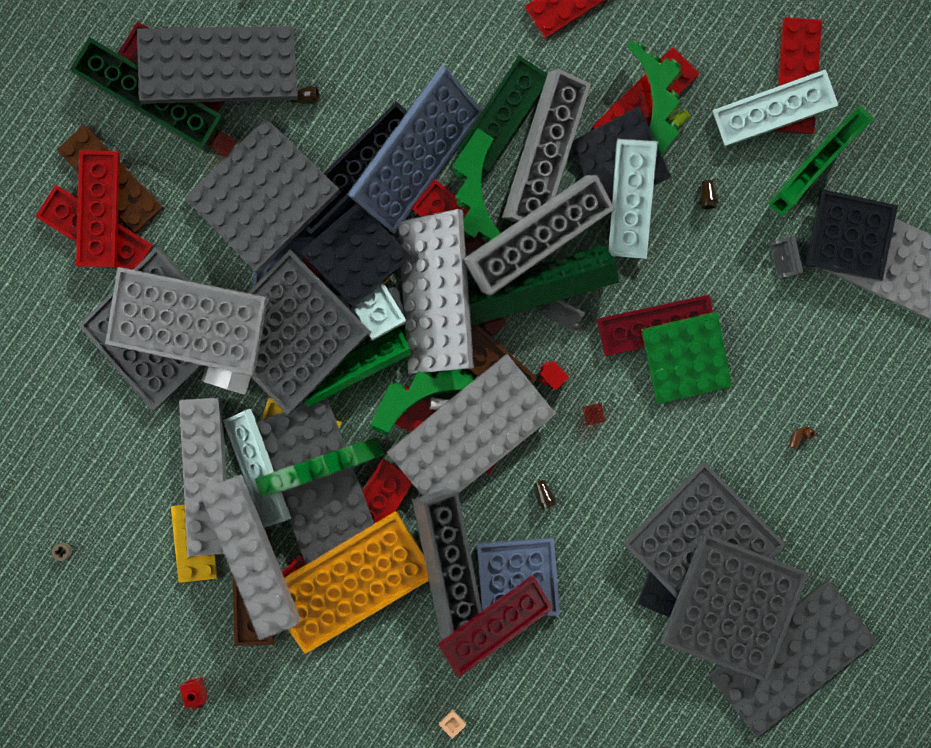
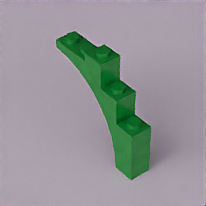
(665, 104)
(819, 159)
(469, 167)
(424, 386)
(319, 467)

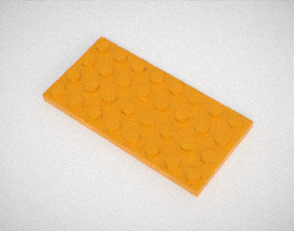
(355, 581)

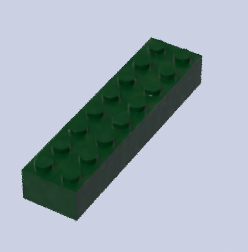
(120, 80)
(545, 285)

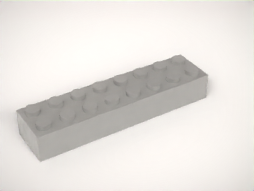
(547, 144)
(538, 234)
(202, 467)
(250, 557)

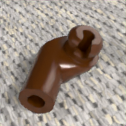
(801, 434)

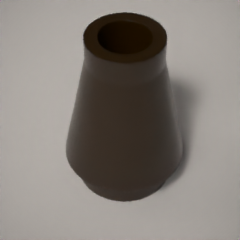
(307, 95)
(708, 196)
(544, 495)

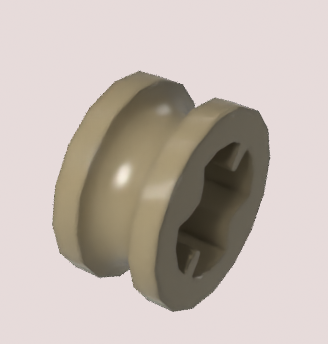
(57, 556)

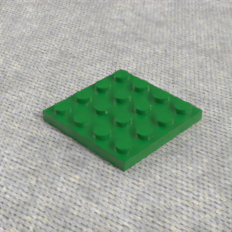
(686, 357)

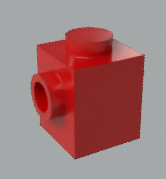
(552, 375)
(193, 693)

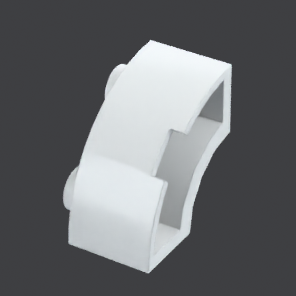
(226, 379)

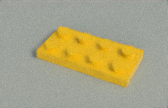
(190, 567)

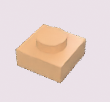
(452, 724)

